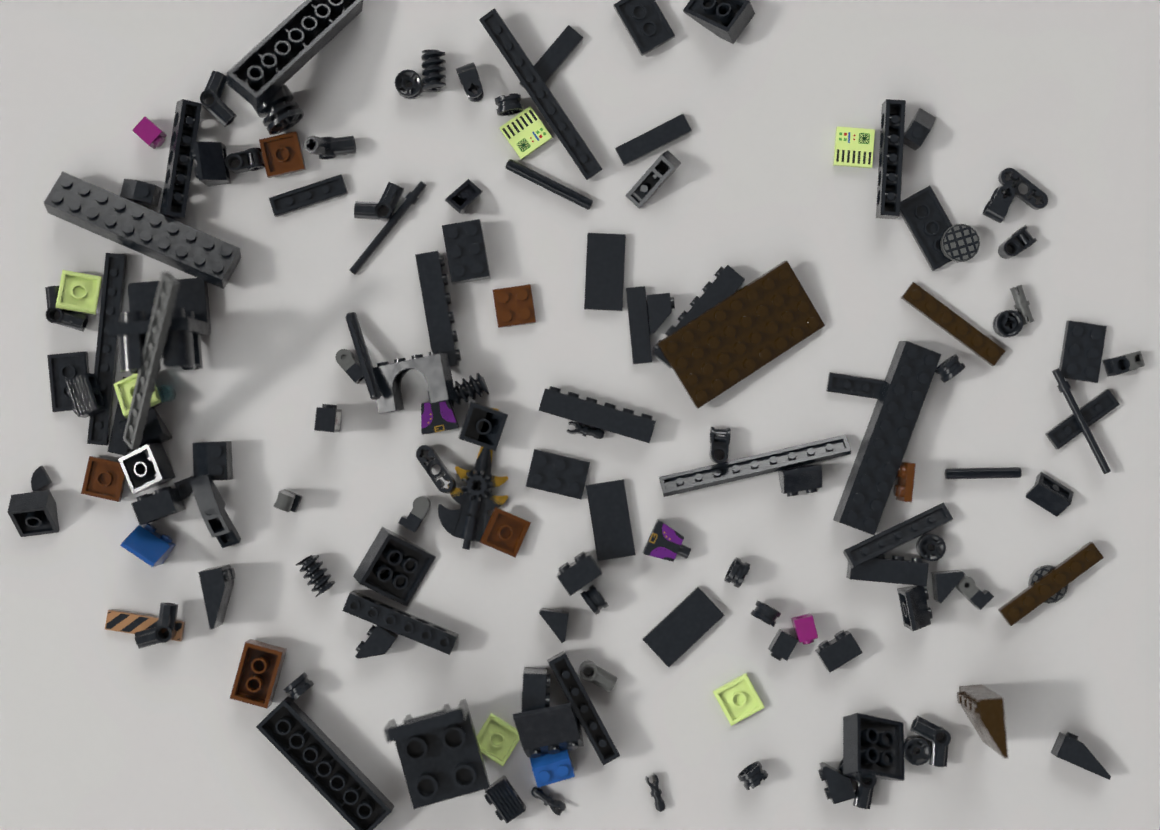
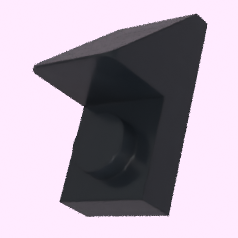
(463, 196)

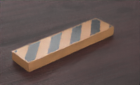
(133, 623)

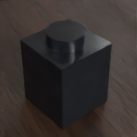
(782, 645)

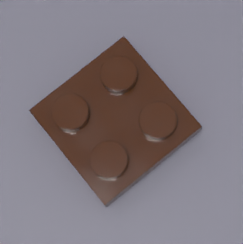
(282, 154)
(514, 306)
(104, 479)
(904, 487)
(505, 532)

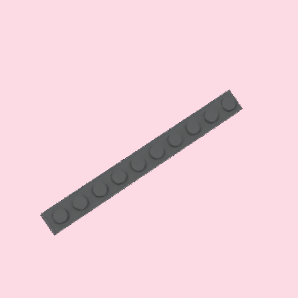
(151, 359)

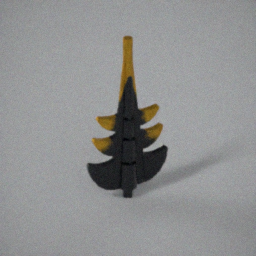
(472, 517)

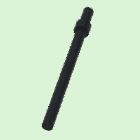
(411, 198)
(1064, 387)

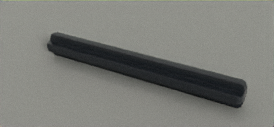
(548, 184)
(363, 356)

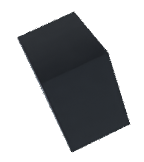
(944, 582)
(557, 621)

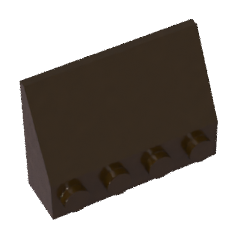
(986, 714)

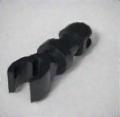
(596, 433)
(656, 793)
(556, 805)

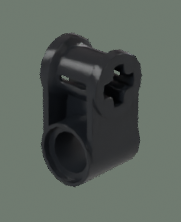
(470, 79)
(246, 161)
(997, 205)
(1018, 241)
(719, 442)

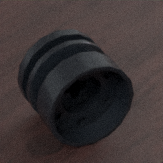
(280, 111)

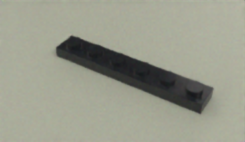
(897, 535)

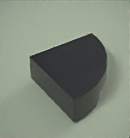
(40, 479)
(184, 488)

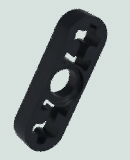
(1031, 187)
(428, 468)

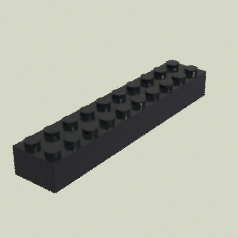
(142, 230)
(887, 437)

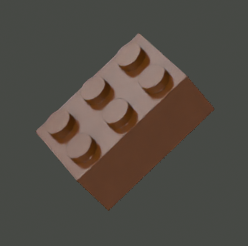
(258, 673)

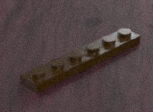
(953, 324)
(1050, 583)

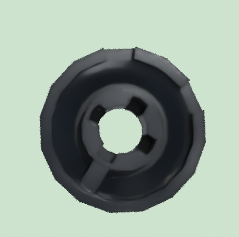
(403, 78)
(508, 104)
(1005, 331)
(950, 368)
(938, 544)
(737, 572)
(594, 599)
(765, 613)
(298, 686)
(921, 755)
(752, 775)

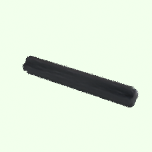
(983, 473)

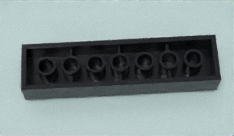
(290, 47)
(325, 766)

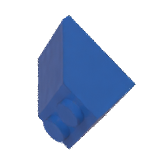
(148, 545)
(552, 768)

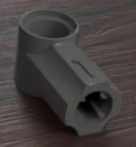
(599, 676)

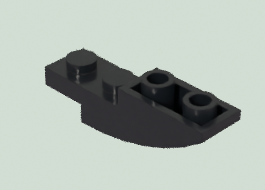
(212, 510)

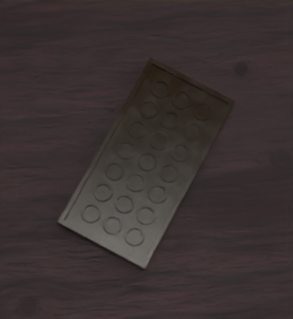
(741, 334)

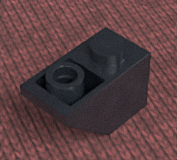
(377, 643)
(838, 785)

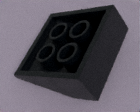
(394, 566)
(549, 730)
(873, 747)

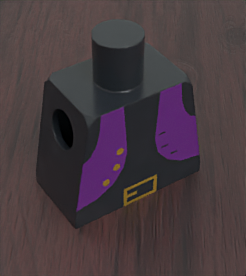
(437, 417)
(665, 543)

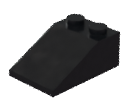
(721, 17)
(216, 590)

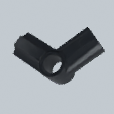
(215, 88)
(329, 146)
(371, 210)
(67, 317)
(154, 635)
(939, 748)
(863, 790)

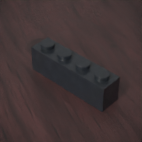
(891, 570)

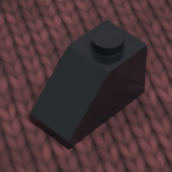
(918, 129)
(141, 192)
(659, 308)

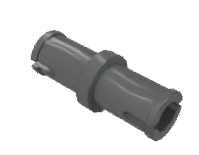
(1021, 304)

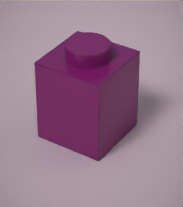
(149, 133)
(804, 628)

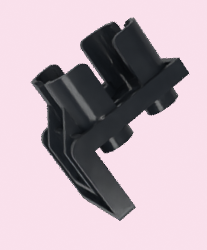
(188, 322)
(439, 755)

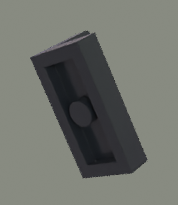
(1050, 494)

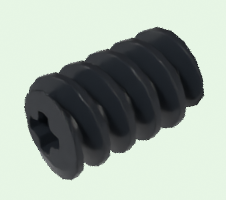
(432, 70)
(469, 389)
(315, 574)

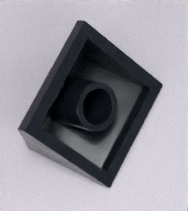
(154, 430)

